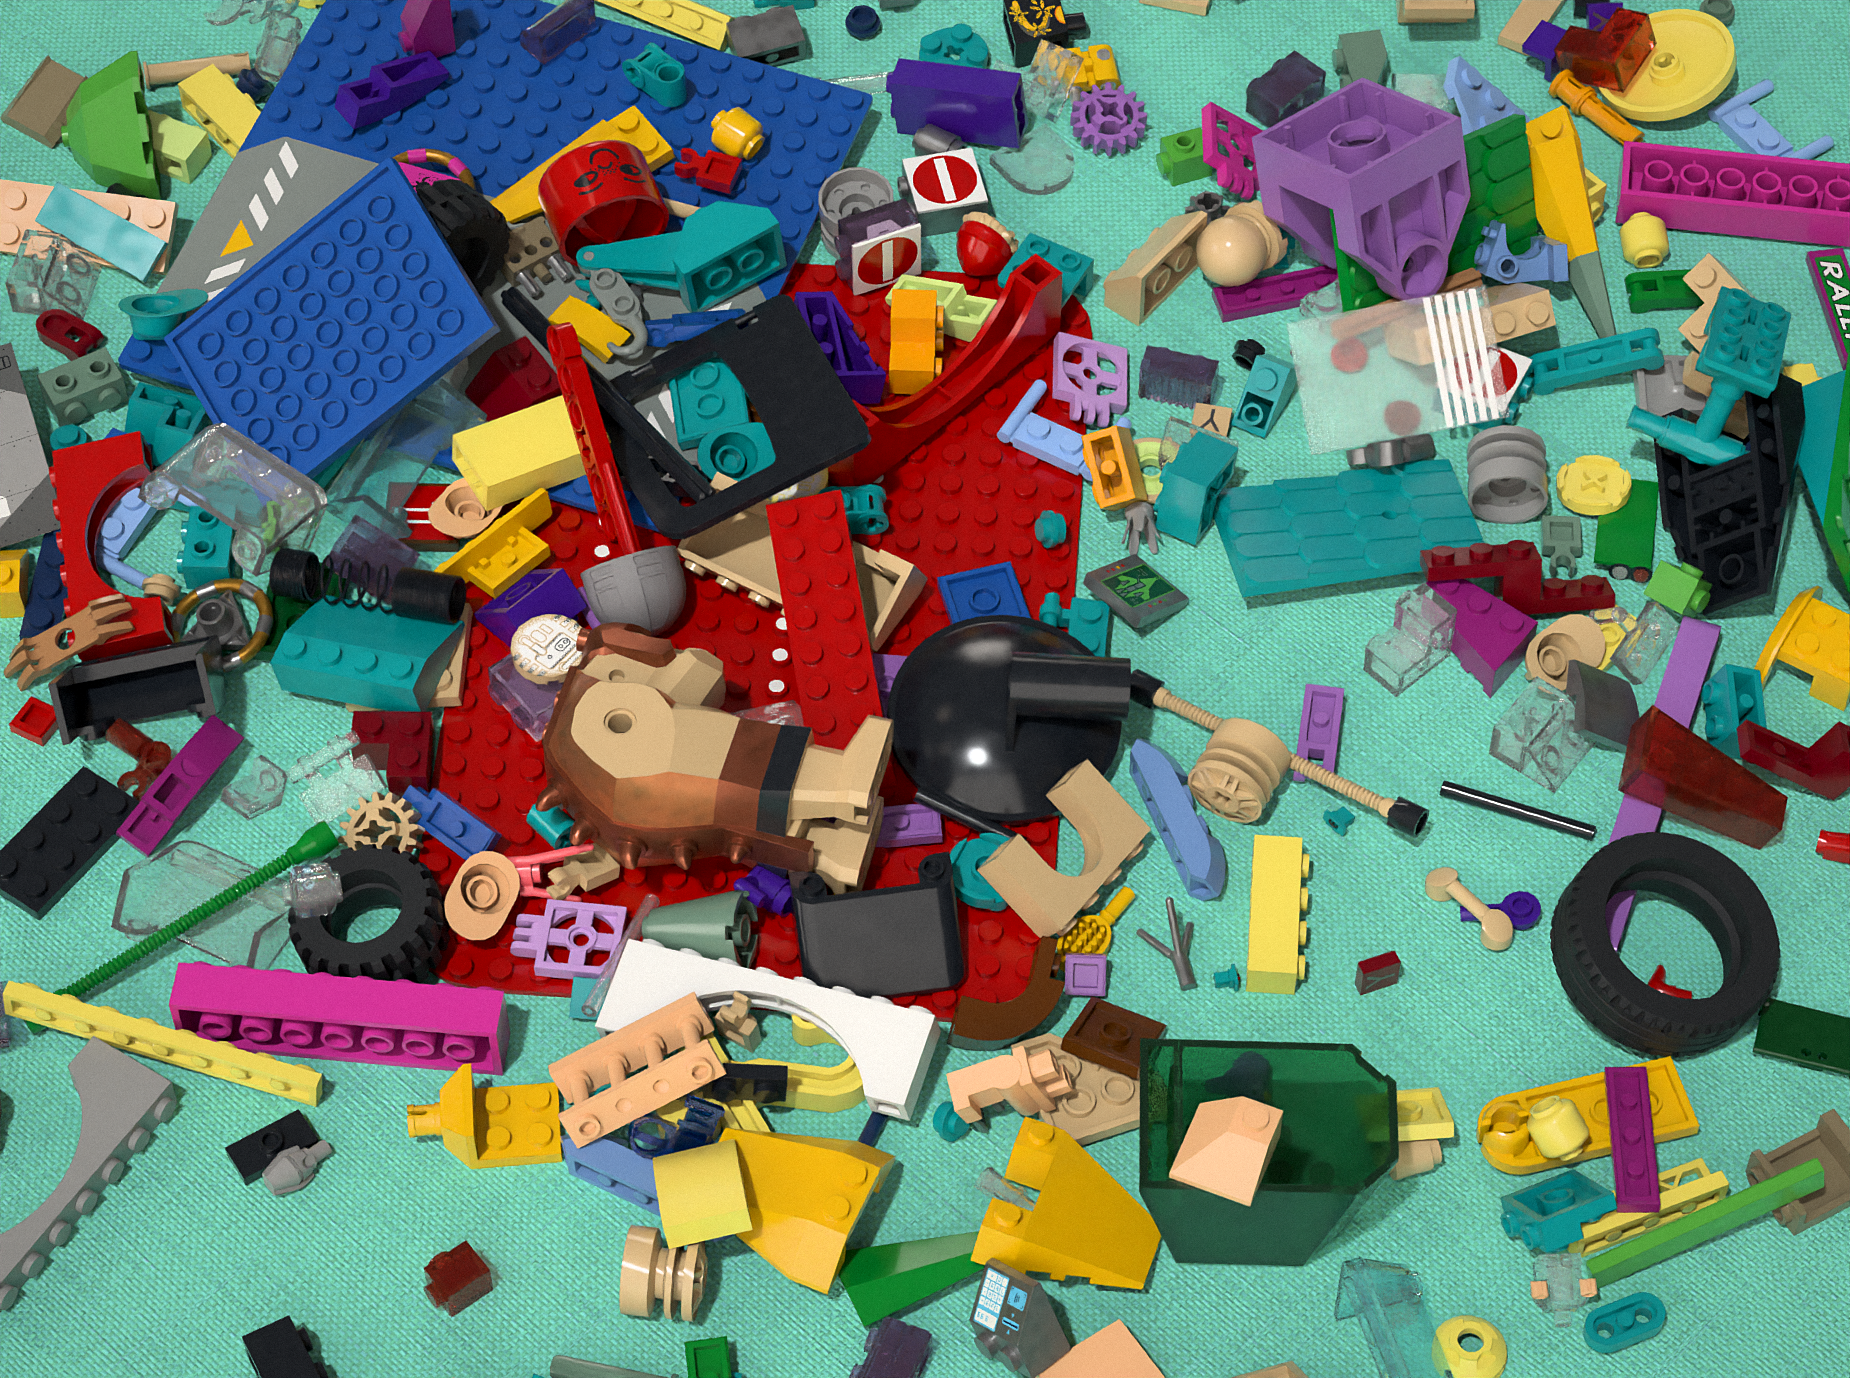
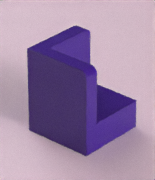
(1542, 44)

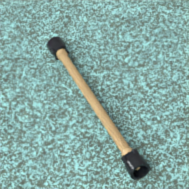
(1401, 813)

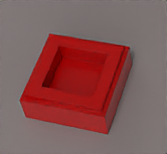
(35, 721)

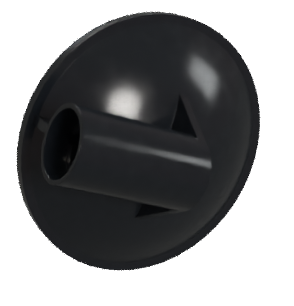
(1003, 713)

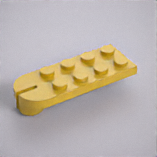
(1512, 1149)

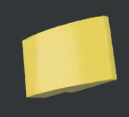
(701, 1194)

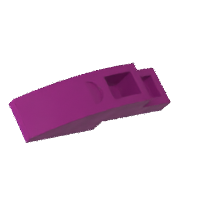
(179, 785)

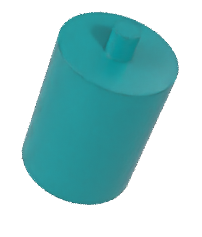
(552, 826)

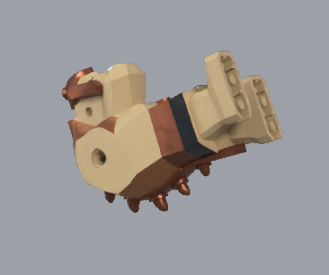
(677, 780)

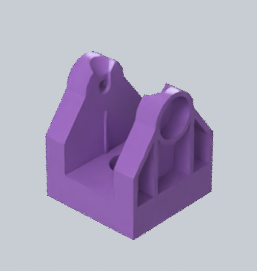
(1385, 170)

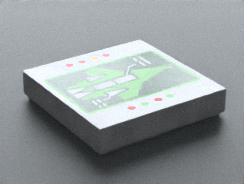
(1135, 590)

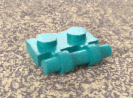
(1085, 620)

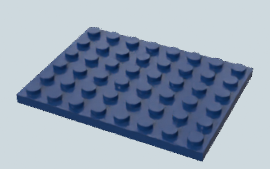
(335, 326)

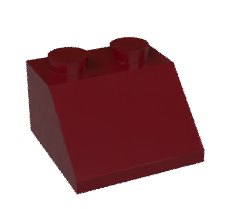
(513, 380)

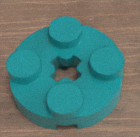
(954, 41)
(968, 882)

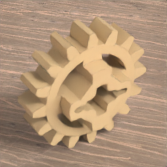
(374, 818)

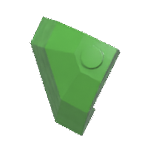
(113, 128)

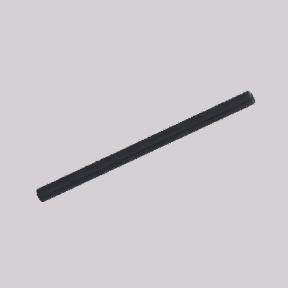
(617, 405)

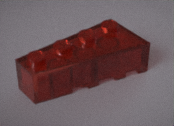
(1698, 782)

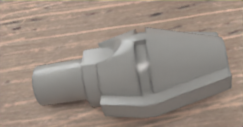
(294, 1167)

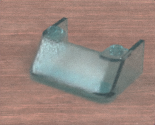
(396, 457)
(1391, 1318)

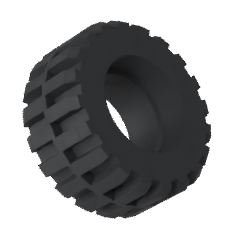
(470, 227)
(368, 880)

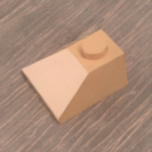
(1229, 1147)

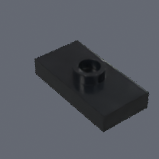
(256, 1151)

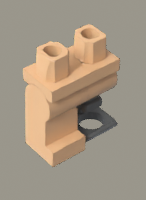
(1017, 1080)

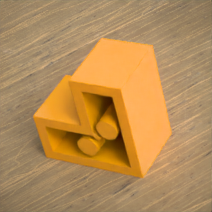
(915, 340)

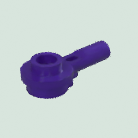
(1519, 906)

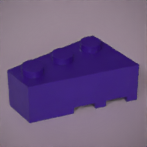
(842, 346)

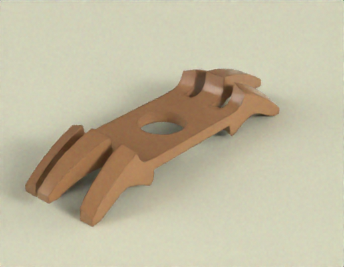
(88, 631)

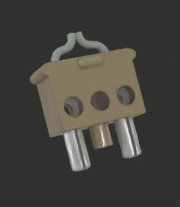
(532, 255)

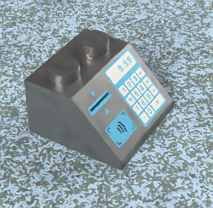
(1016, 1321)

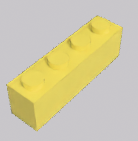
(219, 107)
(1274, 915)

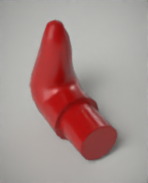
(1657, 982)

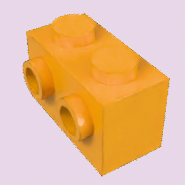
(1113, 468)

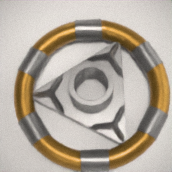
(224, 618)

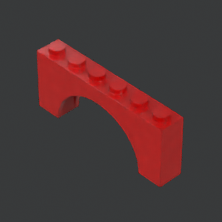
(88, 485)

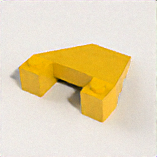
(1080, 1220)

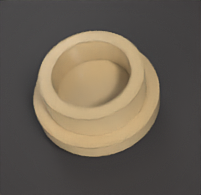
(161, 586)

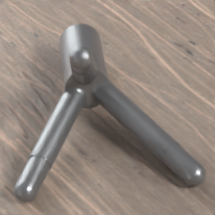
(1179, 954)

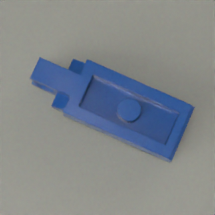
(687, 325)
(452, 822)

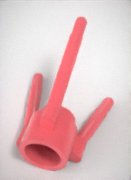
(530, 869)

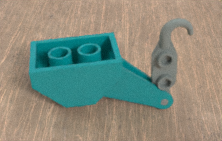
(708, 261)

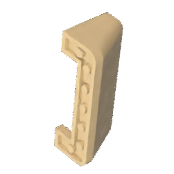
(743, 557)

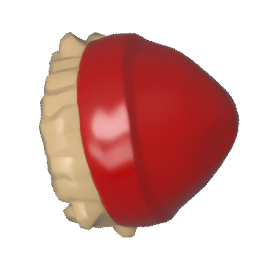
(984, 245)

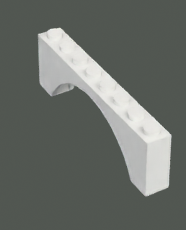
(884, 1040)

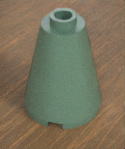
(710, 925)

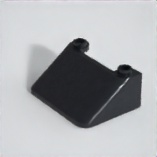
(882, 938)

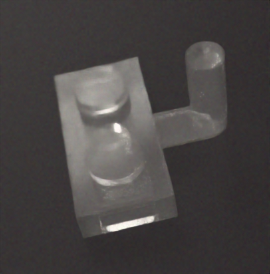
(1644, 638)

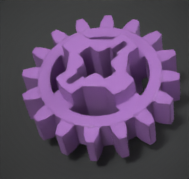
(1108, 119)

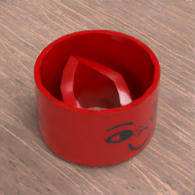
(601, 197)

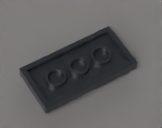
(62, 842)

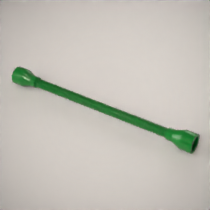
(313, 844)

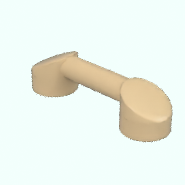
(1496, 926)

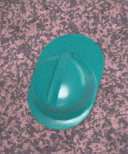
(160, 313)
(736, 451)

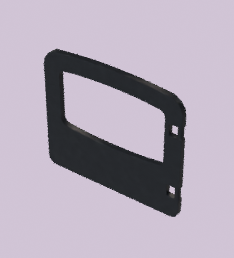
(793, 392)

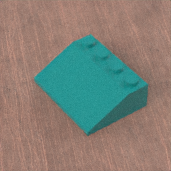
(365, 656)

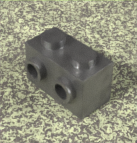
(767, 37)

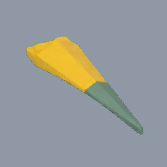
(1566, 210)

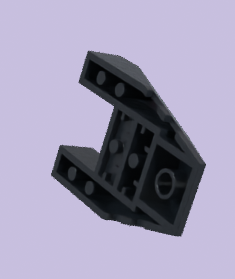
(1737, 513)

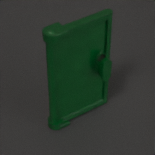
(1792, 1029)

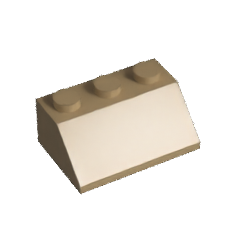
(1155, 268)

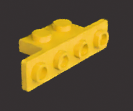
(505, 549)

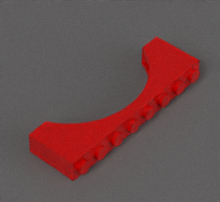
(1017, 326)

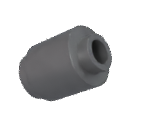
(935, 140)

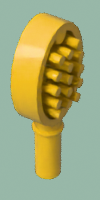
(1093, 932)

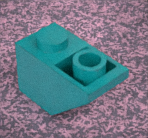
(1265, 394)

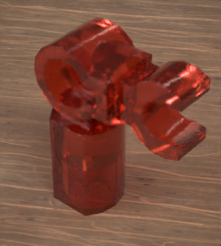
(150, 756)

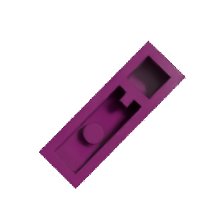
(427, 27)

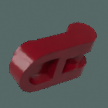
(58, 328)

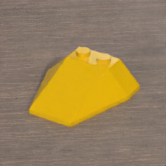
(805, 1199)

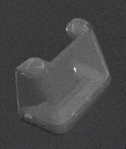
(244, 488)

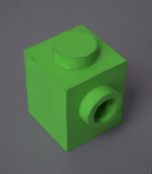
(1183, 157)
(1679, 588)

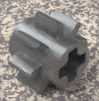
(1209, 203)

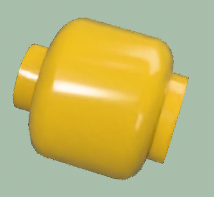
(737, 133)

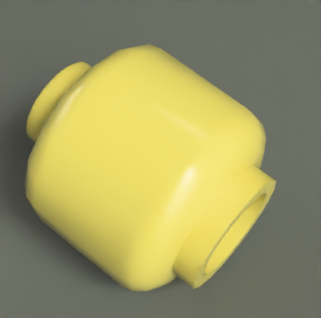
(1644, 240)
(1557, 1128)

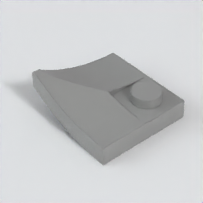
(1663, 391)

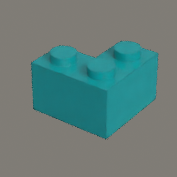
(164, 419)
(1192, 486)

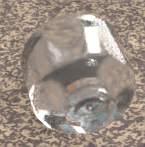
(312, 890)

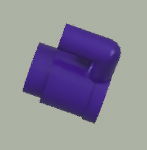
(766, 890)

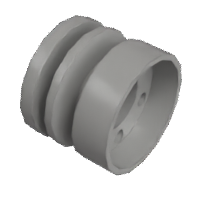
(848, 194)
(1507, 474)

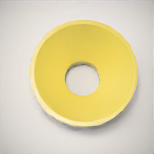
(1484, 1363)

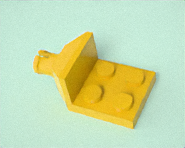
(492, 1123)

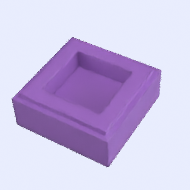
(1085, 974)

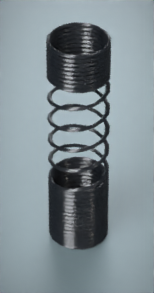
(413, 593)

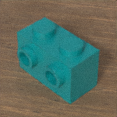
(206, 549)
(1729, 700)

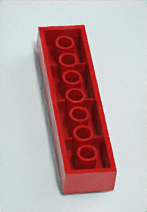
(826, 618)

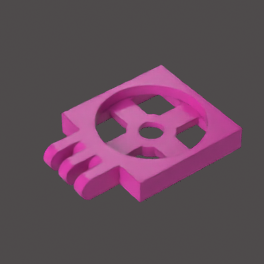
(1230, 170)

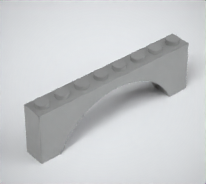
(119, 1112)

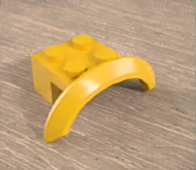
(1815, 641)

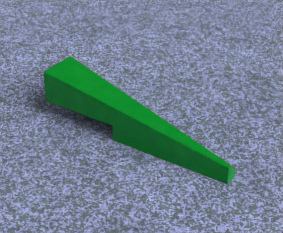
(903, 1273)

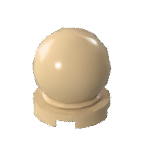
(1239, 245)

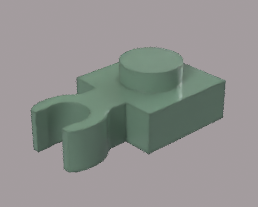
(1562, 540)

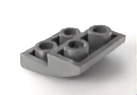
(1603, 705)

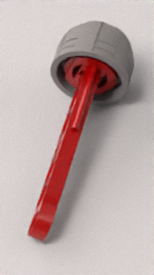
(635, 584)

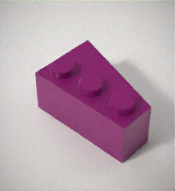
(1487, 632)

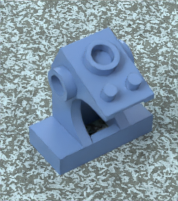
(1543, 261)

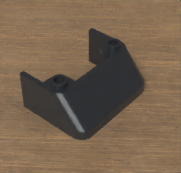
(139, 686)

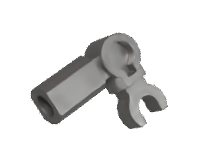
(1393, 451)

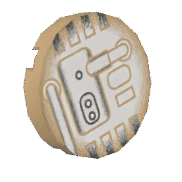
(546, 648)

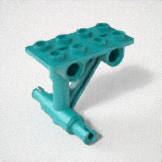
(1741, 356)

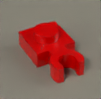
(713, 171)

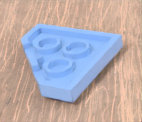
(1476, 97)

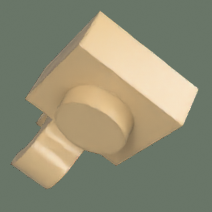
(583, 869)
(738, 1024)

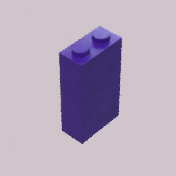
(963, 100)

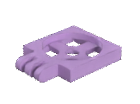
(1086, 397)
(539, 931)

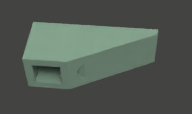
(1360, 56)

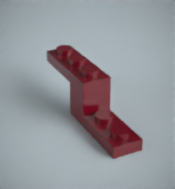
(1517, 577)
(1820, 768)

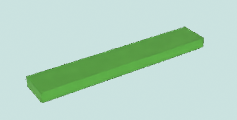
(1706, 1223)

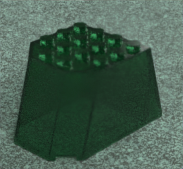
(1326, 1165)

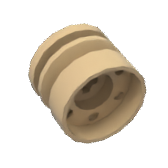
(1239, 770)
(661, 1273)

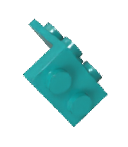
(1076, 267)

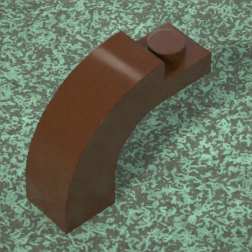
(999, 1025)

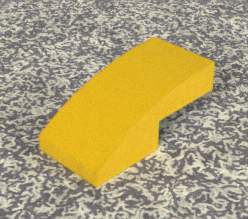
(591, 325)

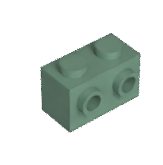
(82, 387)

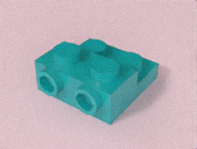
(1552, 1210)

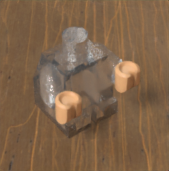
(1560, 1286)

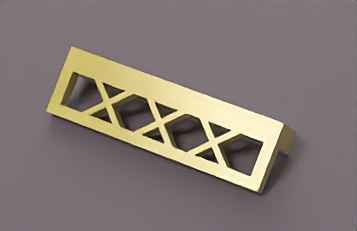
(1674, 1204)

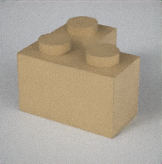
(1706, 282)

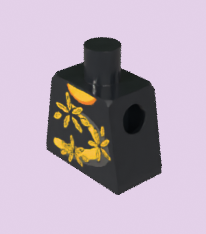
(1034, 20)

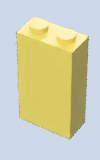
(519, 453)

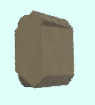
(43, 102)

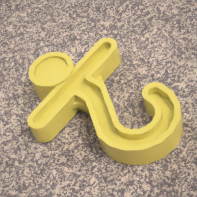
(807, 1086)

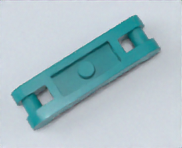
(1596, 359)

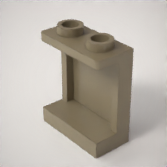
(1832, 1147)

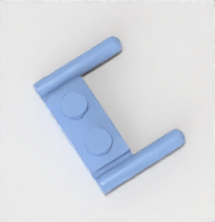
(1753, 132)
(1045, 438)
(121, 531)

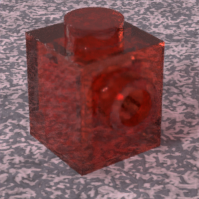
(457, 1279)

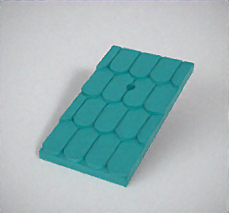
(1342, 525)

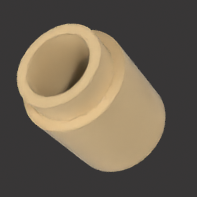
(1416, 1158)

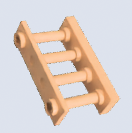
(626, 1051)

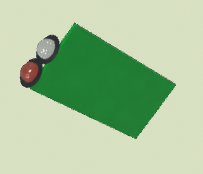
(1628, 534)

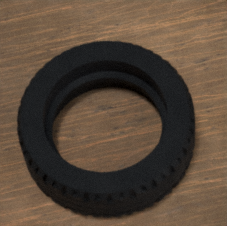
(1715, 893)

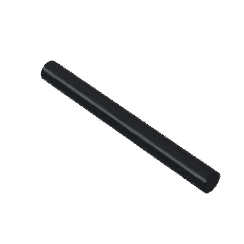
(1517, 810)

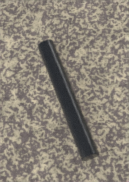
(961, 814)

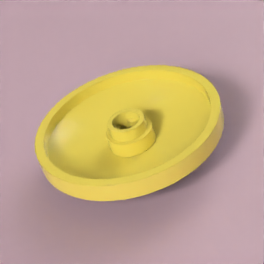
(1683, 70)

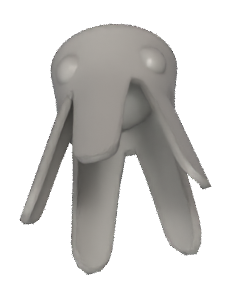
(1140, 519)

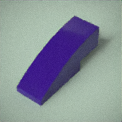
(389, 88)

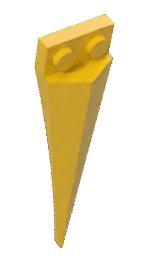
(629, 126)

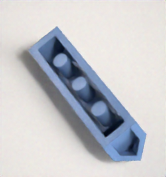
(1193, 852)
(615, 1169)

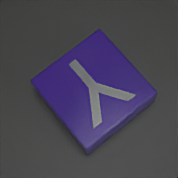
(1599, 14)

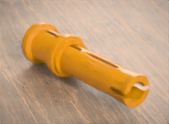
(1585, 102)

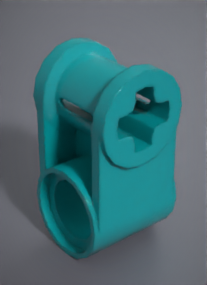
(657, 75)
(860, 509)

